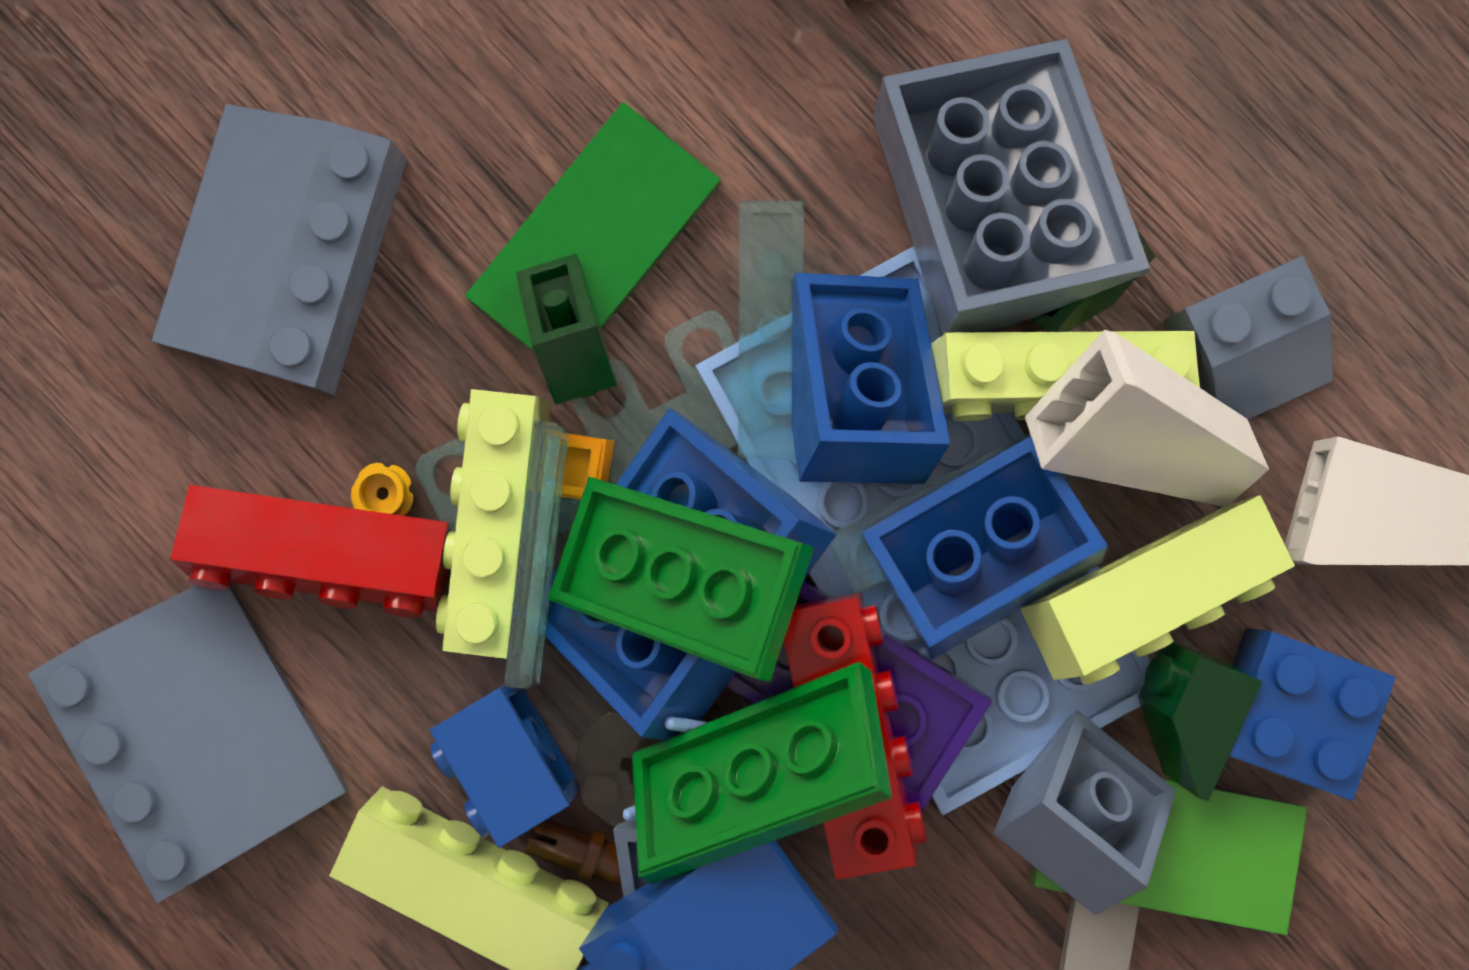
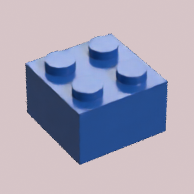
(1310, 713)
(504, 764)

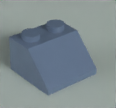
(1262, 339)
(1088, 815)

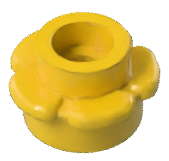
(378, 476)

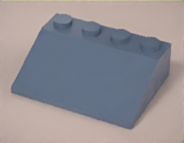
(1006, 186)
(281, 246)
(187, 735)

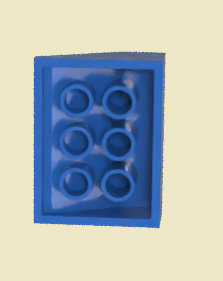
(644, 676)

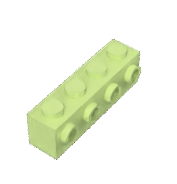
(1016, 369)
(489, 520)
(1157, 589)
(465, 885)

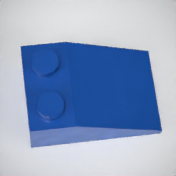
(864, 381)
(721, 916)

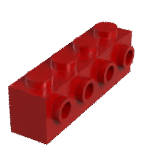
(311, 550)
(820, 641)

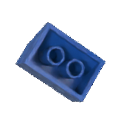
(984, 547)

